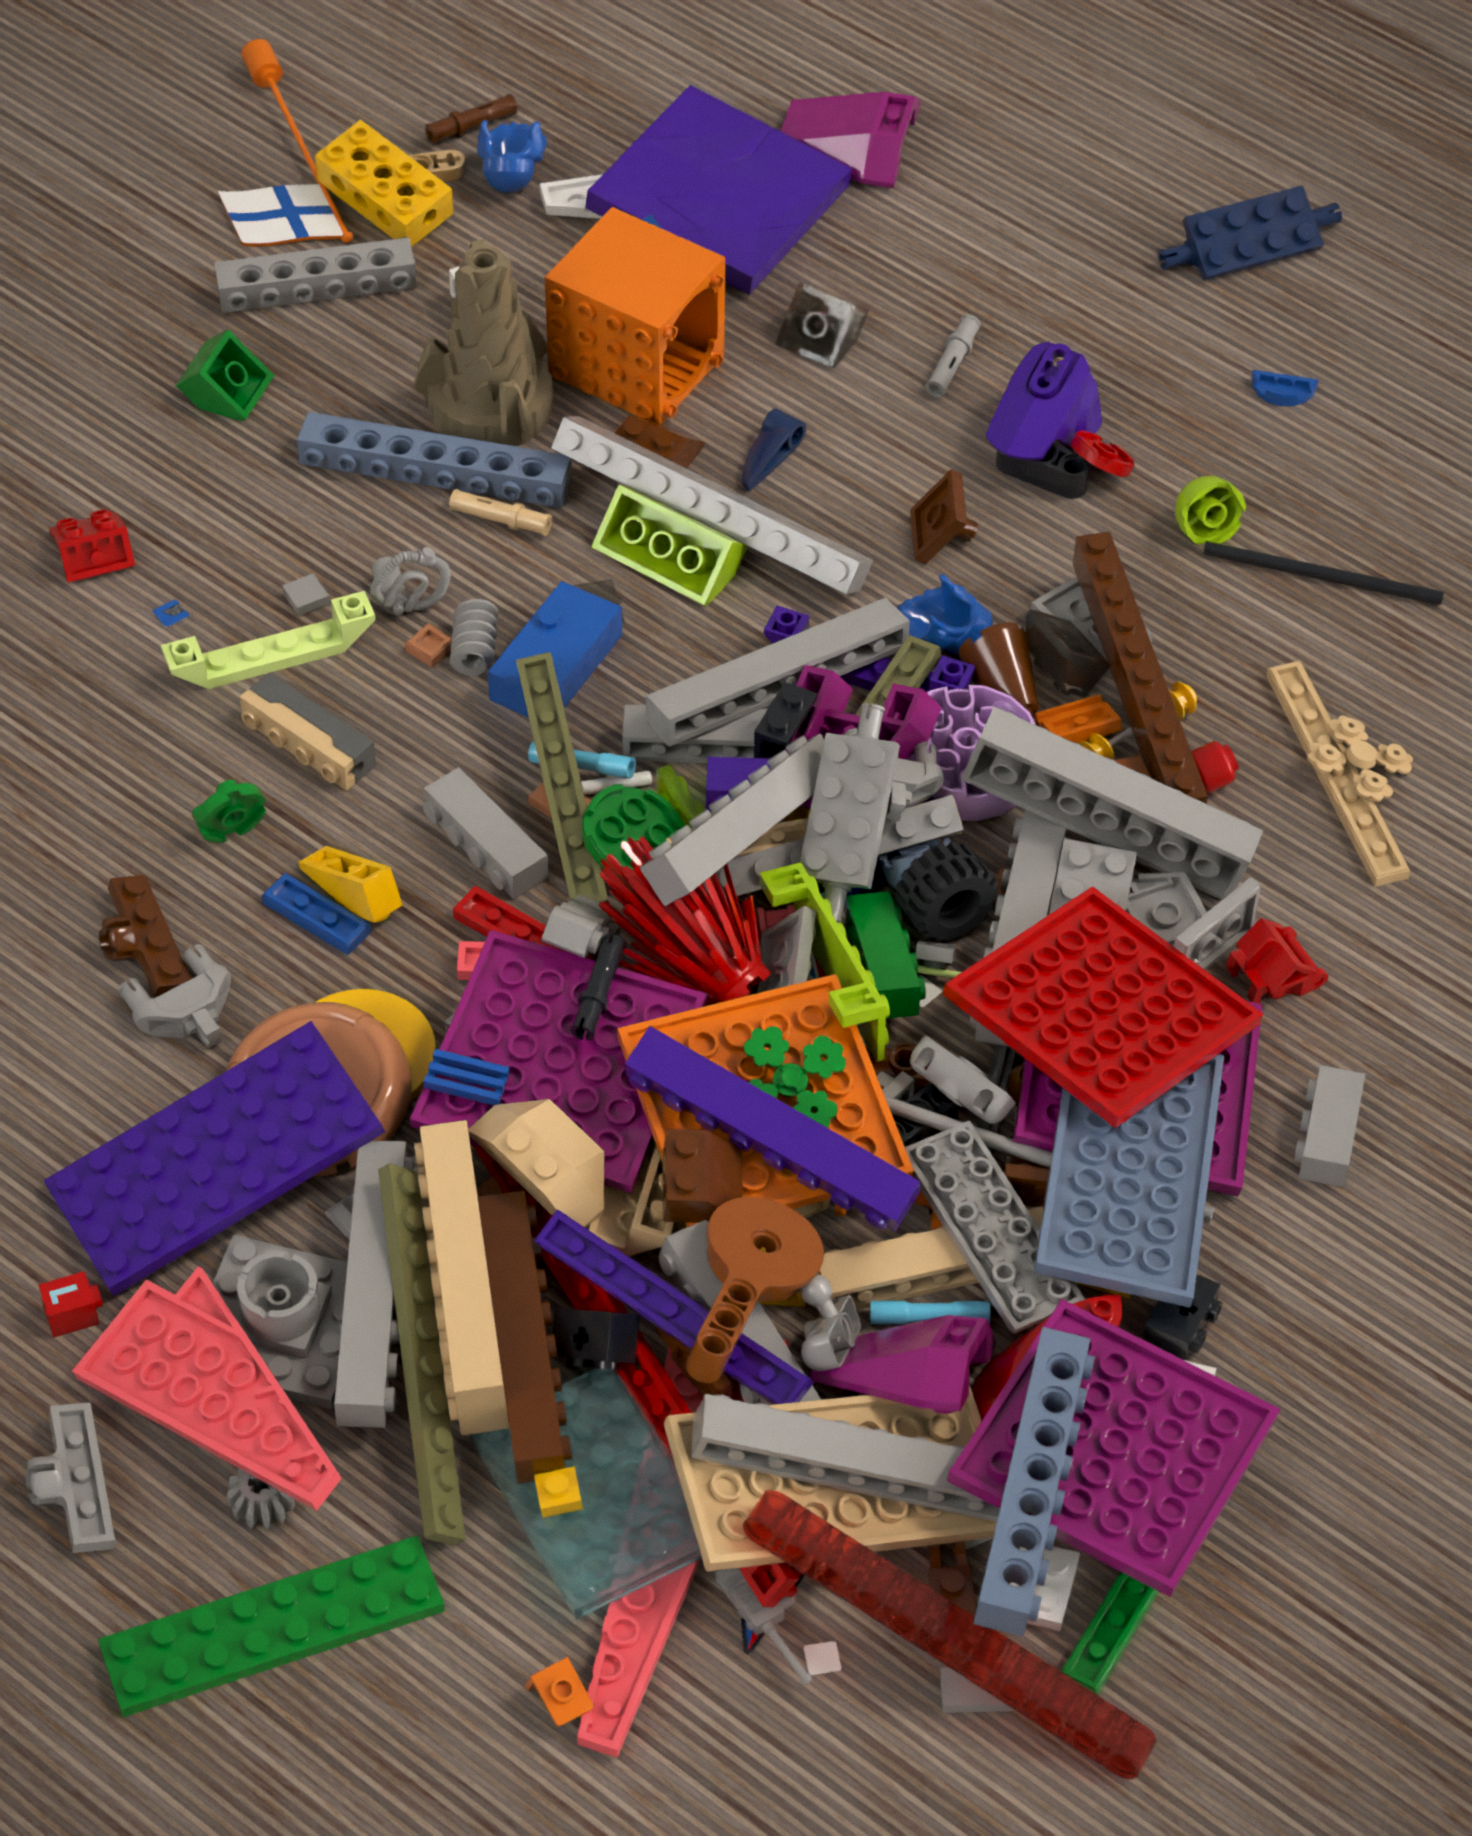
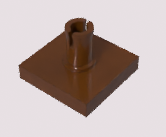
(940, 517)

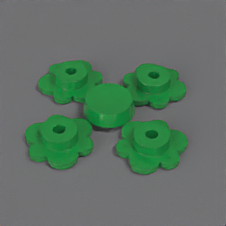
(792, 1079)

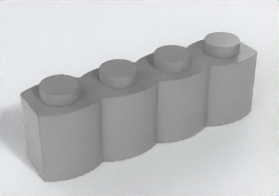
(579, 926)

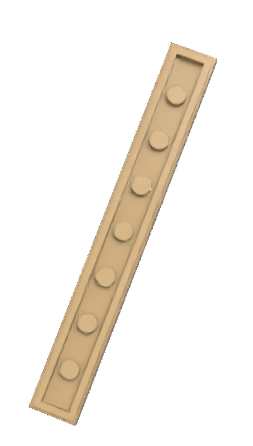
(1357, 814)

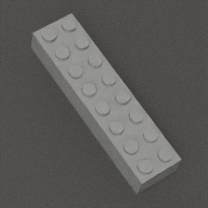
(1111, 803)

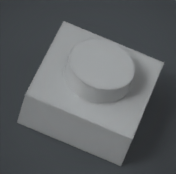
(935, 954)

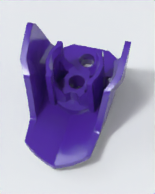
(1045, 403)

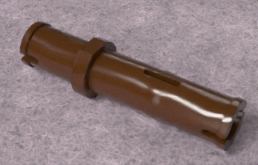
(459, 123)

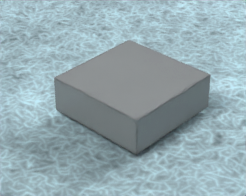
(305, 594)

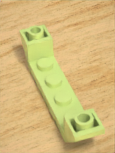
(223, 666)

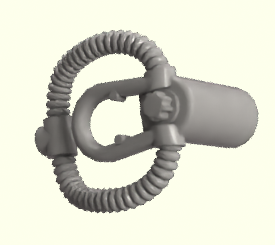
(389, 586)

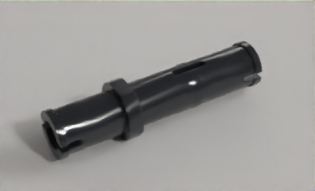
(594, 999)

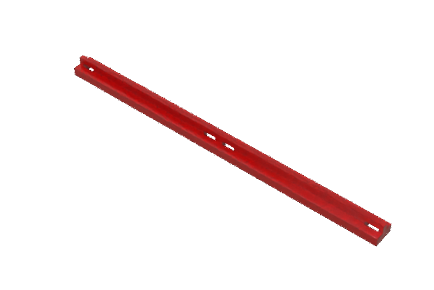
(650, 1385)

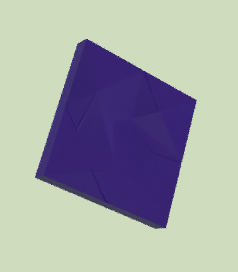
(723, 184)

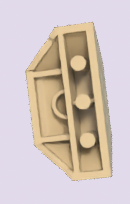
(546, 1156)

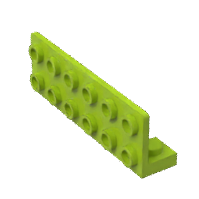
(858, 999)

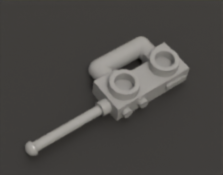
(759, 1618)

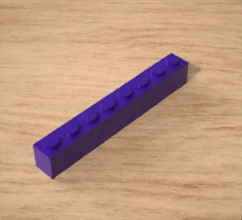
(772, 1129)

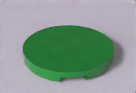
(625, 813)

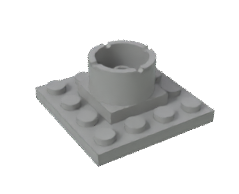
(289, 1311)

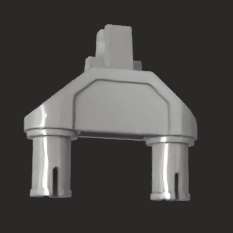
(913, 780)
(186, 1008)

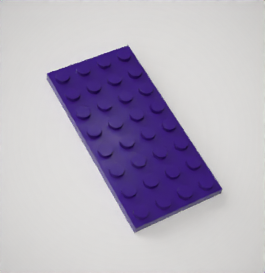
(213, 1157)

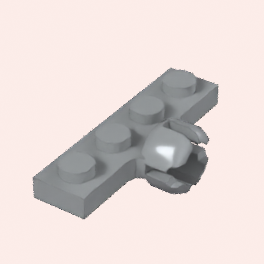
(74, 1478)

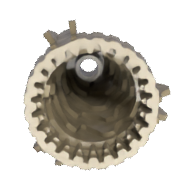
(493, 371)

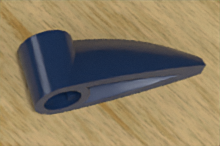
(777, 440)

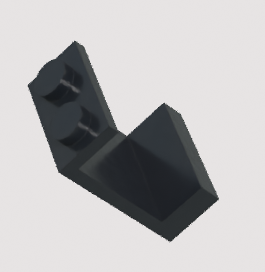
(782, 720)

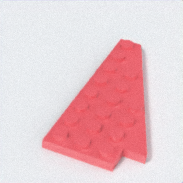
(202, 1378)

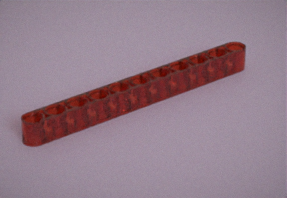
(949, 1634)

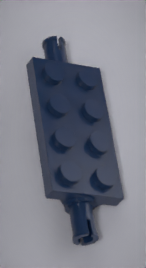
(1251, 233)

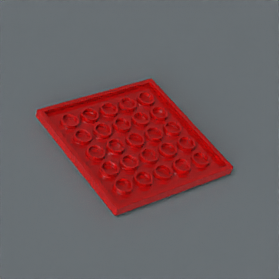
(1103, 1005)

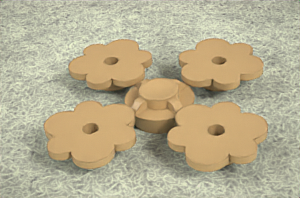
(1362, 755)

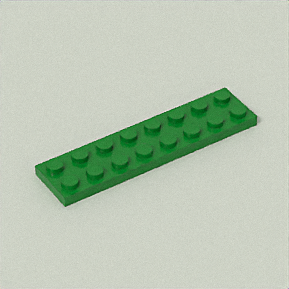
(270, 1625)

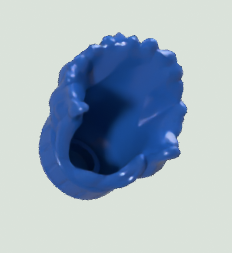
(510, 154)
(946, 616)

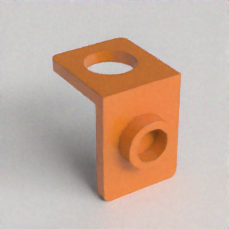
(561, 1692)

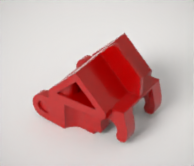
(1274, 962)

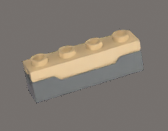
(307, 731)

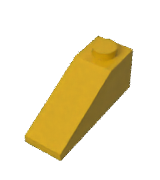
(354, 882)

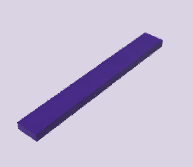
(666, 1307)

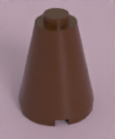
(1003, 662)

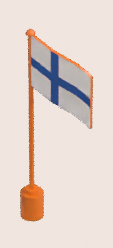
(285, 211)

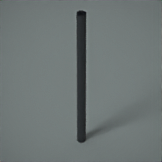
(1323, 573)

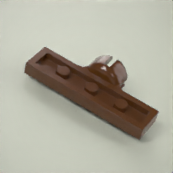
(142, 934)

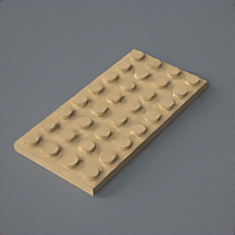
(724, 1495)

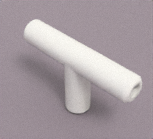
(596, 785)

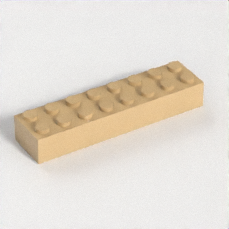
(460, 1279)

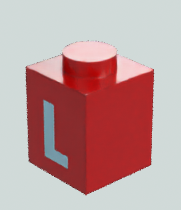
(70, 1303)

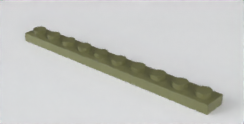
(421, 1356)

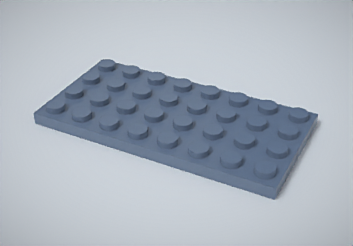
(1132, 1197)

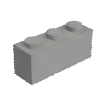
(1329, 1125)

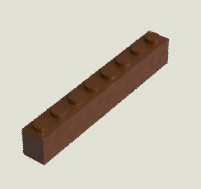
(522, 1336)

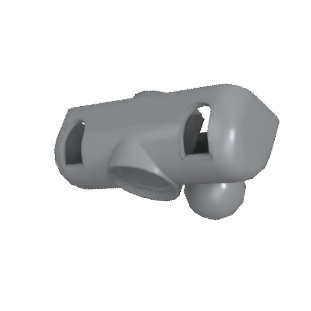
(961, 1081)
(833, 1330)

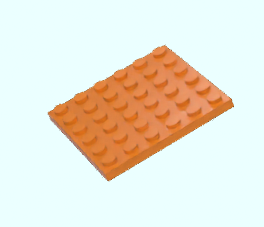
(801, 1015)

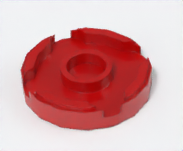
(1104, 456)

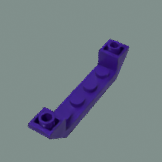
(947, 673)

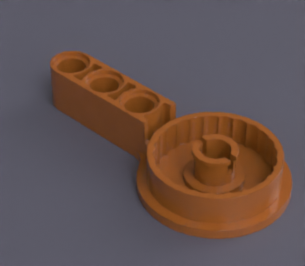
(750, 1275)

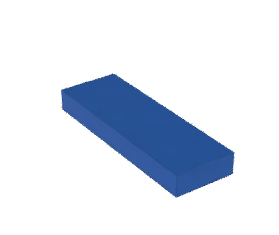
(316, 913)

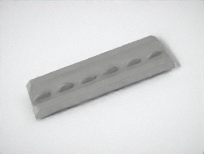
(988, 1225)

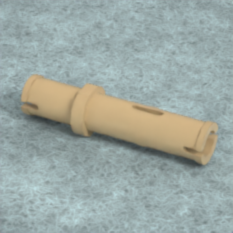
(514, 516)

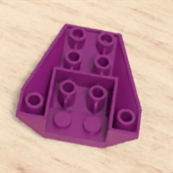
(856, 130)
(916, 1362)

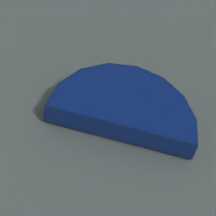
(1282, 388)

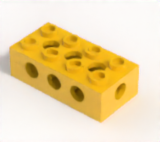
(384, 183)

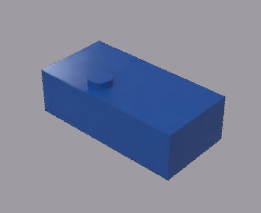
(576, 631)

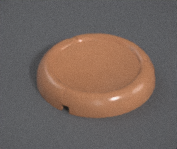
(362, 1047)

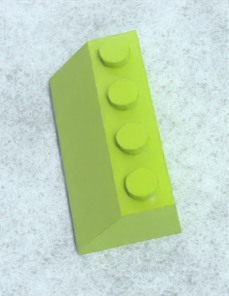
(668, 545)

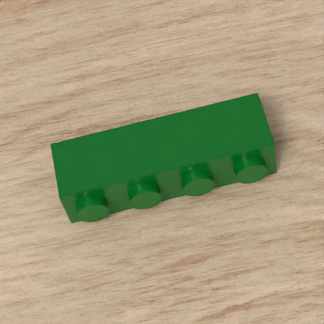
(884, 949)

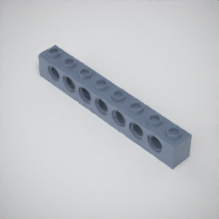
(434, 459)
(1001, 1604)

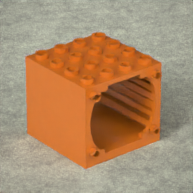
(635, 315)

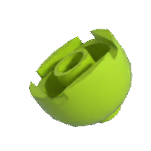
(1209, 509)

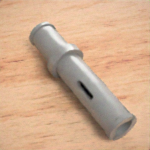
(957, 346)

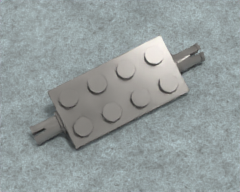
(849, 808)

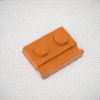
(1080, 719)

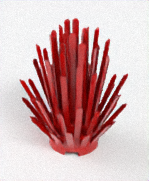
(694, 938)

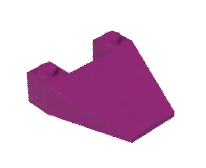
(906, 720)

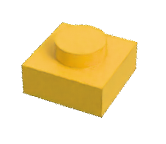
(558, 1492)

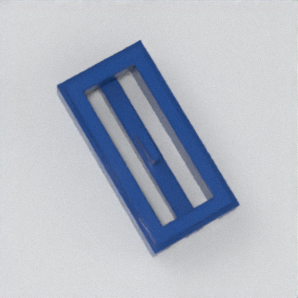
(467, 1071)

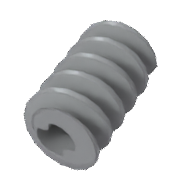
(473, 636)

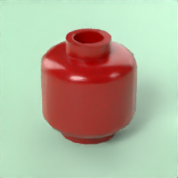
(1215, 765)

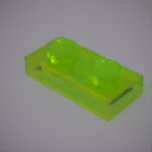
(676, 792)

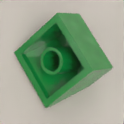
(225, 377)

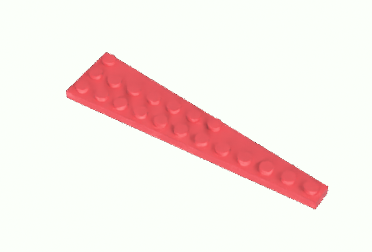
(636, 1631)

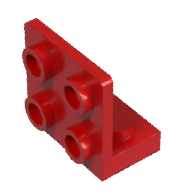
(92, 545)

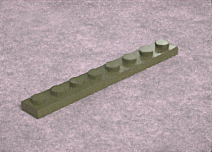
(560, 774)

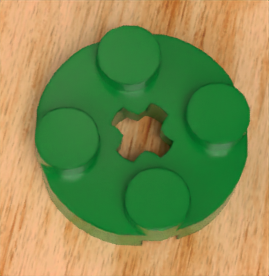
(229, 810)

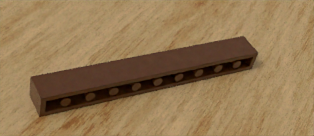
(1135, 665)

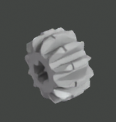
(257, 1500)

